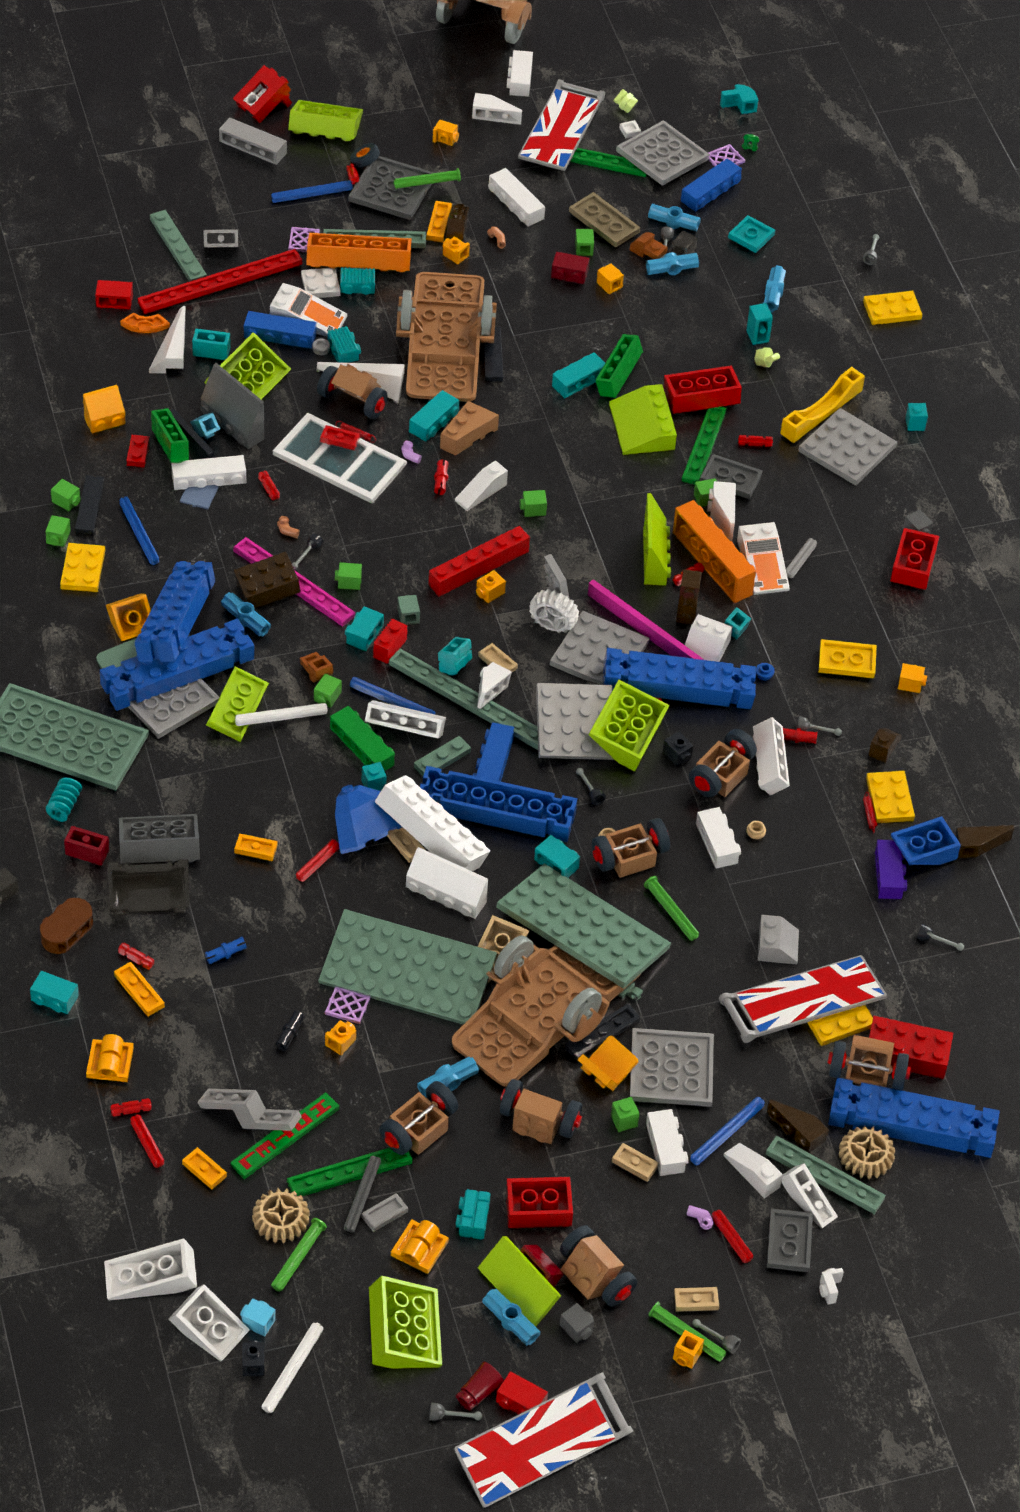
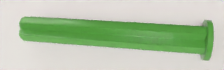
(427, 179)
(672, 909)
(298, 1254)
(679, 1327)

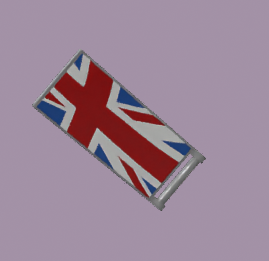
(561, 125)
(804, 997)
(540, 1441)

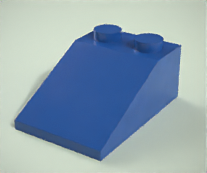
(927, 843)

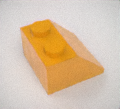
(103, 409)
(129, 615)

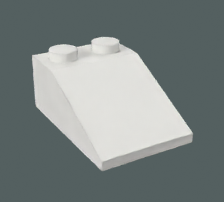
(723, 506)
(209, 1323)

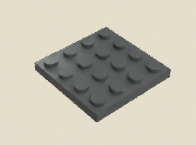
(378, 190)

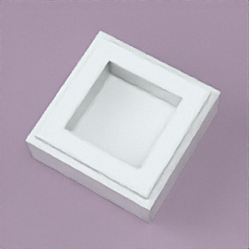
(630, 129)

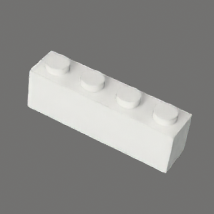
(516, 197)
(209, 472)
(405, 719)
(771, 756)

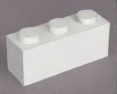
(520, 73)
(718, 837)
(666, 1142)

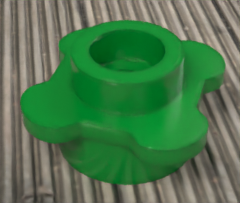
(754, 139)

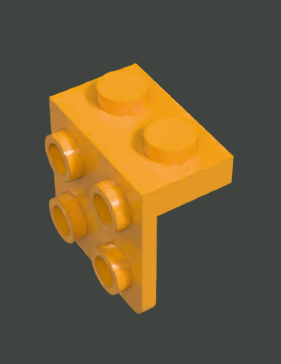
(609, 1063)

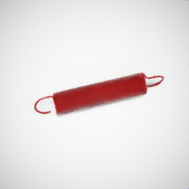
(363, 435)
(870, 812)

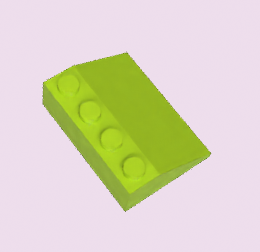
(325, 120)
(255, 366)
(643, 421)
(655, 544)
(628, 724)
(404, 1324)

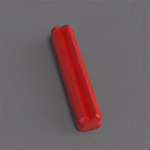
(321, 857)
(147, 1141)
(732, 1236)

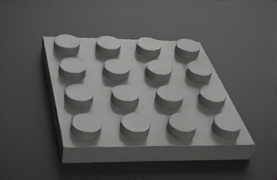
(662, 152)
(847, 446)
(586, 645)
(174, 707)
(566, 719)
(672, 1067)

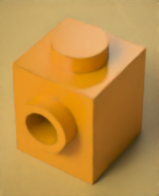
(610, 278)
(490, 586)
(912, 678)
(688, 1349)

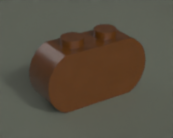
(66, 925)

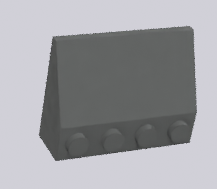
(234, 407)
(159, 839)

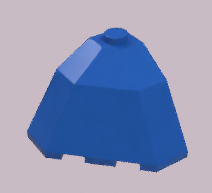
(360, 818)

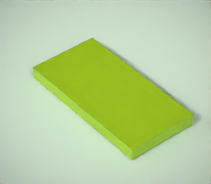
(238, 697)
(519, 1280)

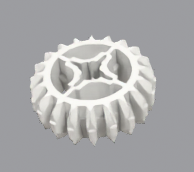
(554, 611)

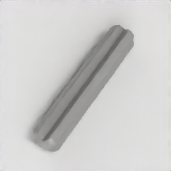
(801, 557)

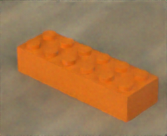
(359, 252)
(714, 551)

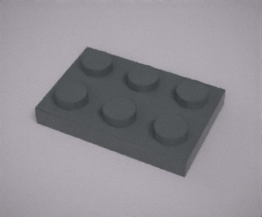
(733, 472)
(789, 1240)

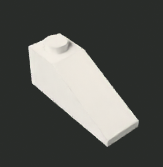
(494, 109)
(485, 484)
(493, 681)
(755, 1169)
(808, 1195)

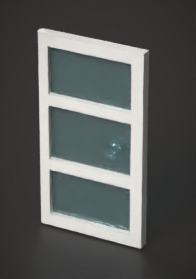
(357, 471)

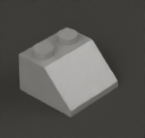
(777, 940)

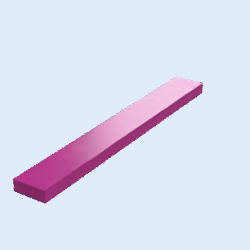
(309, 591)
(639, 622)

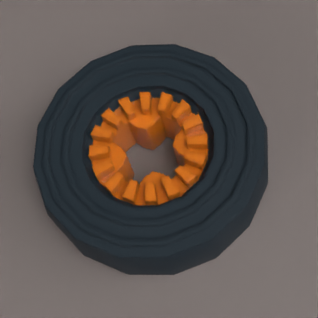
(364, 155)

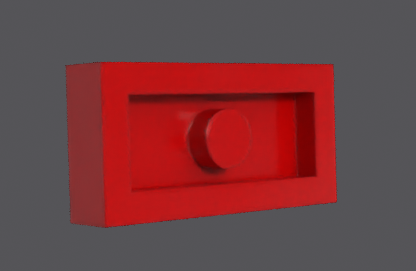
(340, 437)
(138, 450)

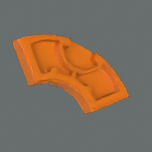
(145, 324)

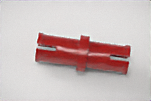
(441, 477)
(800, 735)

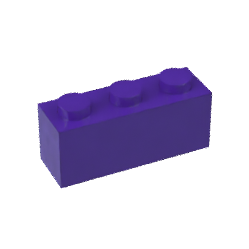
(889, 870)

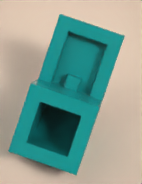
(741, 96)

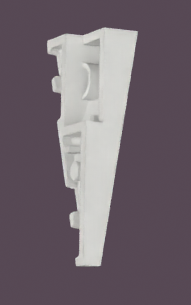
(172, 349)
(387, 375)

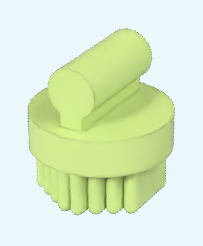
(625, 101)
(765, 357)

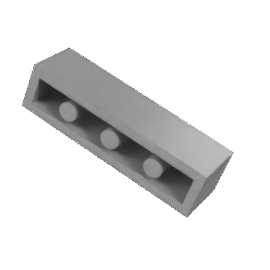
(253, 141)

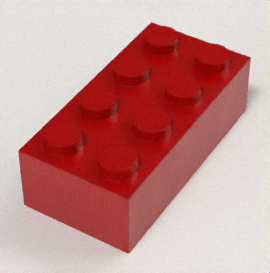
(702, 389)
(926, 1046)

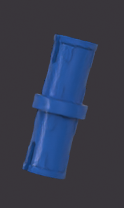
(225, 950)

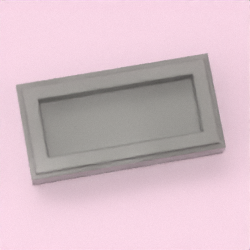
(384, 1212)

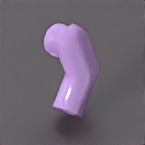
(408, 453)
(702, 1216)

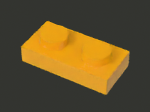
(256, 847)
(204, 1168)

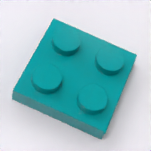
(751, 234)

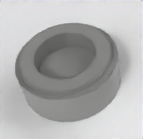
(321, 346)

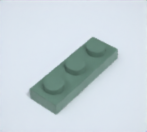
(443, 755)

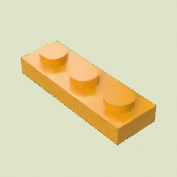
(438, 221)
(139, 989)

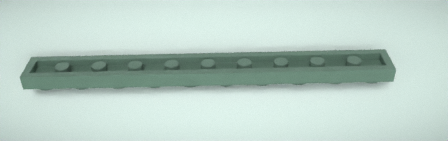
(463, 696)

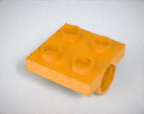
(110, 1059)
(420, 1245)

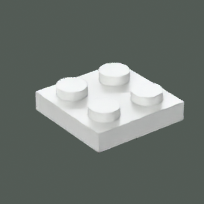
(321, 282)

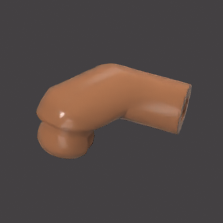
(494, 231)
(285, 529)

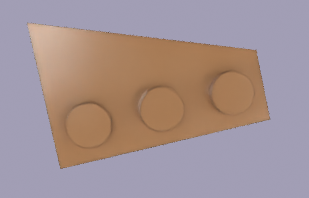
(466, 427)

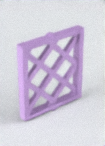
(721, 150)
(304, 231)
(343, 997)

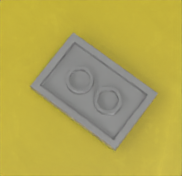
(554, 576)

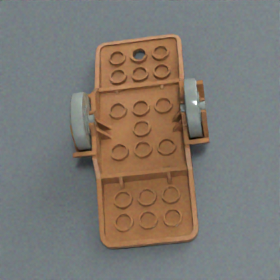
(513, 12)
(445, 333)
(531, 1008)

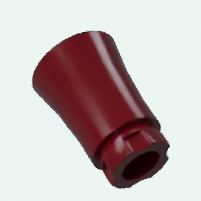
(479, 1386)

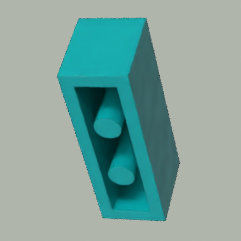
(577, 375)
(434, 416)

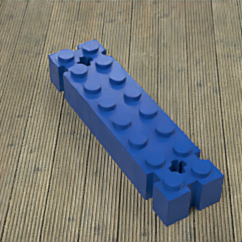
(175, 612)
(199, 658)
(682, 678)
(501, 803)
(914, 1117)

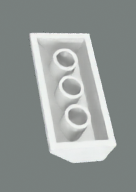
(447, 883)

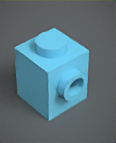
(205, 425)
(258, 1316)

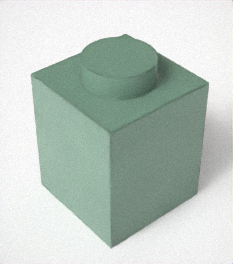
(408, 609)

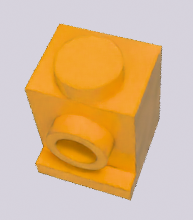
(445, 132)
(455, 249)
(340, 1037)

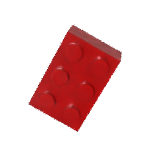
(914, 558)
(539, 1202)

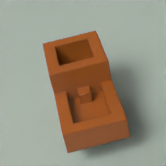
(647, 245)
(316, 666)

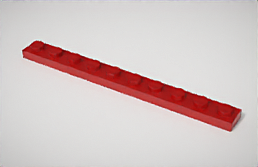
(219, 281)

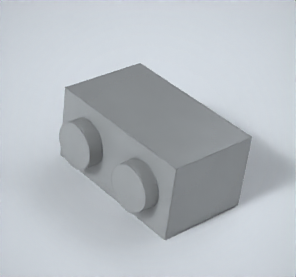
(220, 238)

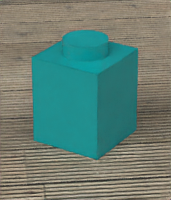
(916, 417)
(738, 621)
(374, 776)

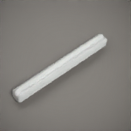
(281, 714)
(292, 1368)

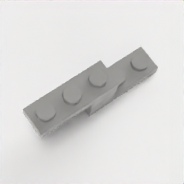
(249, 1109)

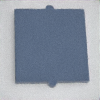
(199, 496)

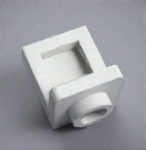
(827, 1284)

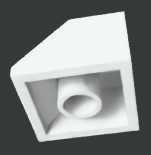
(708, 638)

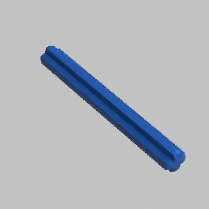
(311, 191)
(139, 530)
(386, 696)
(727, 1131)

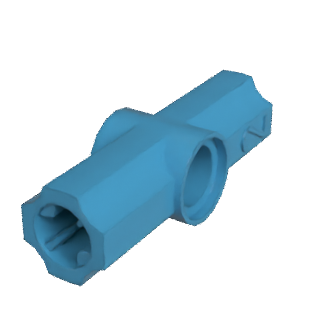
(674, 217)
(672, 263)
(774, 288)
(246, 614)
(451, 1075)
(520, 1325)

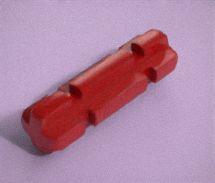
(352, 173)
(755, 440)
(269, 485)
(697, 567)
(136, 956)
(130, 1107)

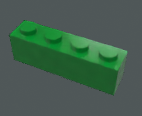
(619, 365)
(170, 435)
(361, 739)

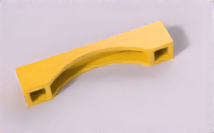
(802, 421)

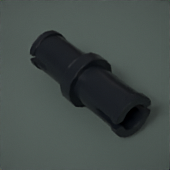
(290, 1030)

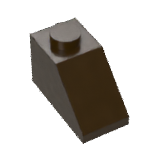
(884, 744)

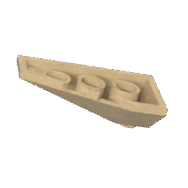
(498, 935)

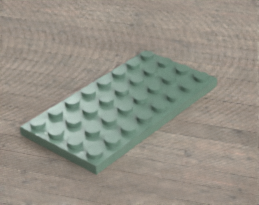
(67, 737)
(583, 925)
(407, 967)

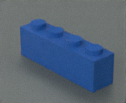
(711, 185)
(281, 329)
(495, 752)

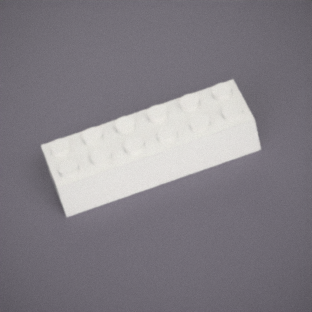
(431, 824)

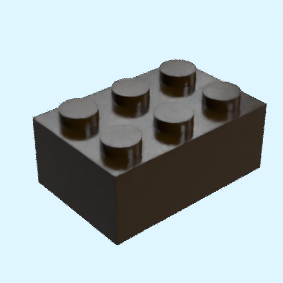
(267, 580)

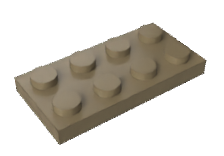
(604, 219)

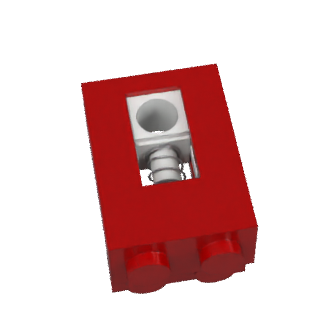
(263, 93)

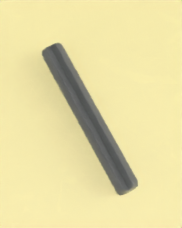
(362, 1194)

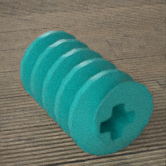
(63, 799)

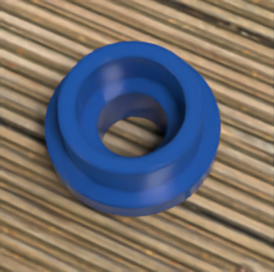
(765, 671)

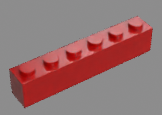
(478, 561)

